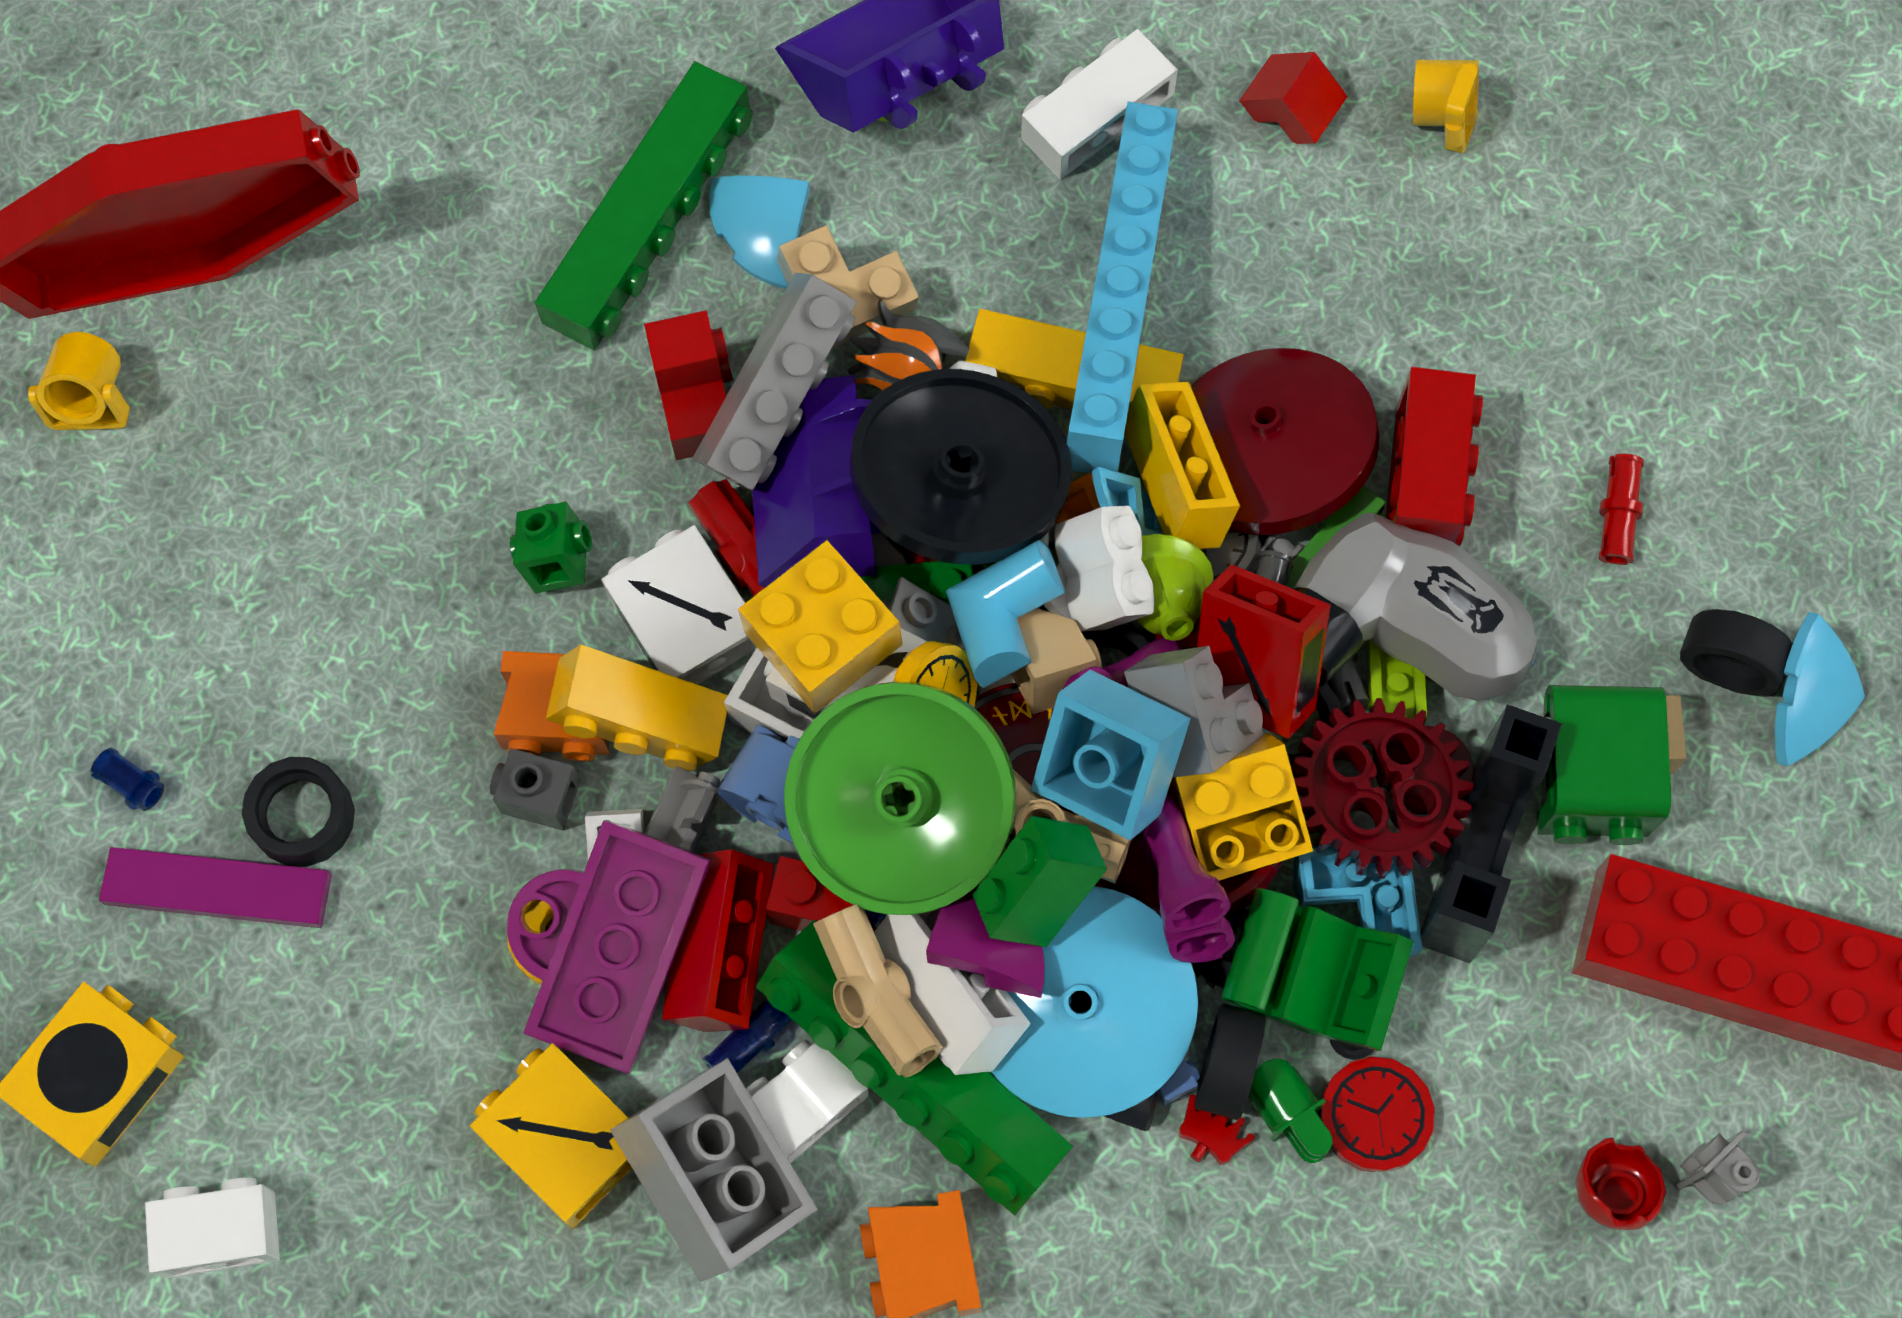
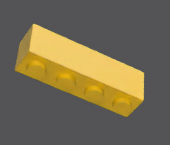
(1048, 357)

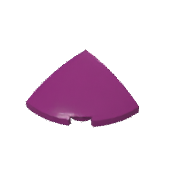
(964, 944)

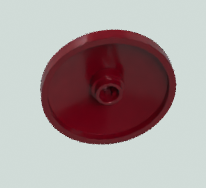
(1290, 436)

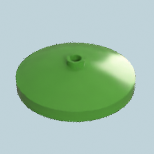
(848, 810)

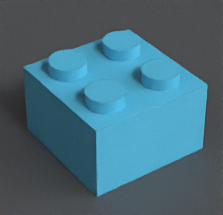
(1109, 754)

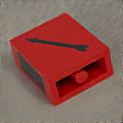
(1268, 639)

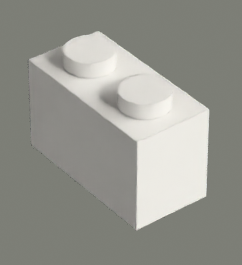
(211, 1229)

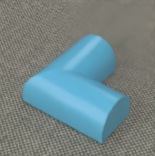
(992, 601)
(1382, 903)

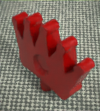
(1212, 1134)

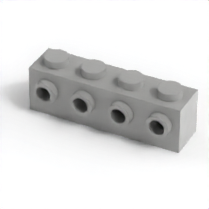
(775, 381)

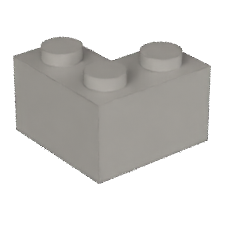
(1221, 716)

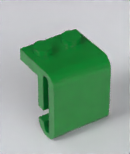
(1607, 764)
(1316, 971)

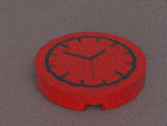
(1377, 1114)

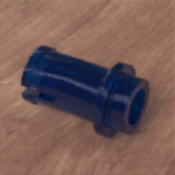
(138, 787)

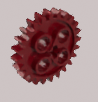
(1428, 778)

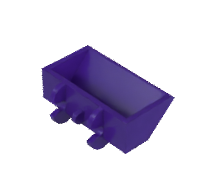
(889, 53)
(811, 488)

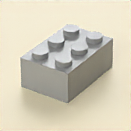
(714, 1170)

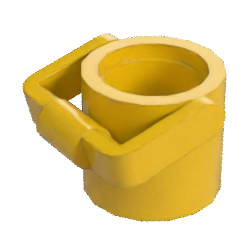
(1447, 97)
(80, 385)

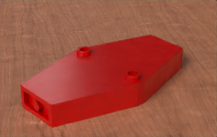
(170, 212)

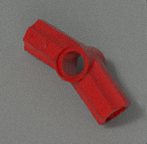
(731, 530)

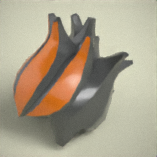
(902, 348)

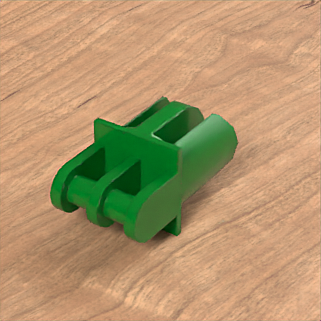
(1290, 1109)

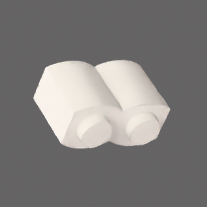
(1104, 568)
(806, 1097)

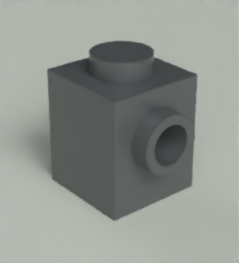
(535, 788)

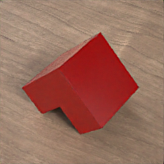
(1296, 94)

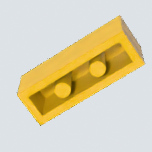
(1180, 464)
(637, 708)

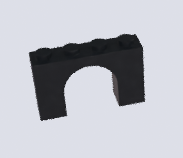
(1470, 881)

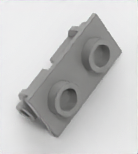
(923, 614)
(684, 808)
(1720, 1169)

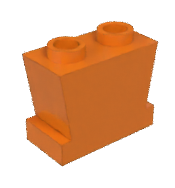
(525, 706)
(921, 1259)

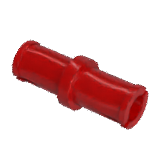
(1621, 509)

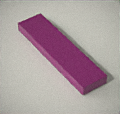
(215, 887)

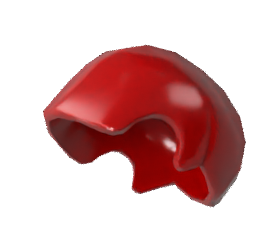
(1620, 1186)

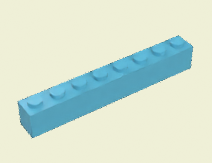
(1121, 288)

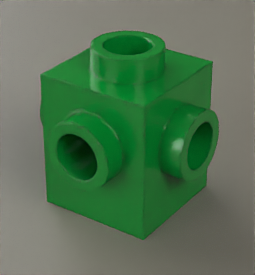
(550, 547)

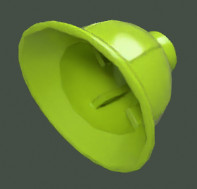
(1178, 578)

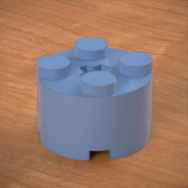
(758, 779)

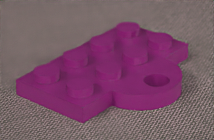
(607, 942)

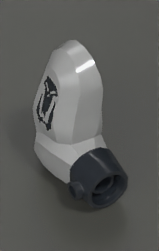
(1421, 606)

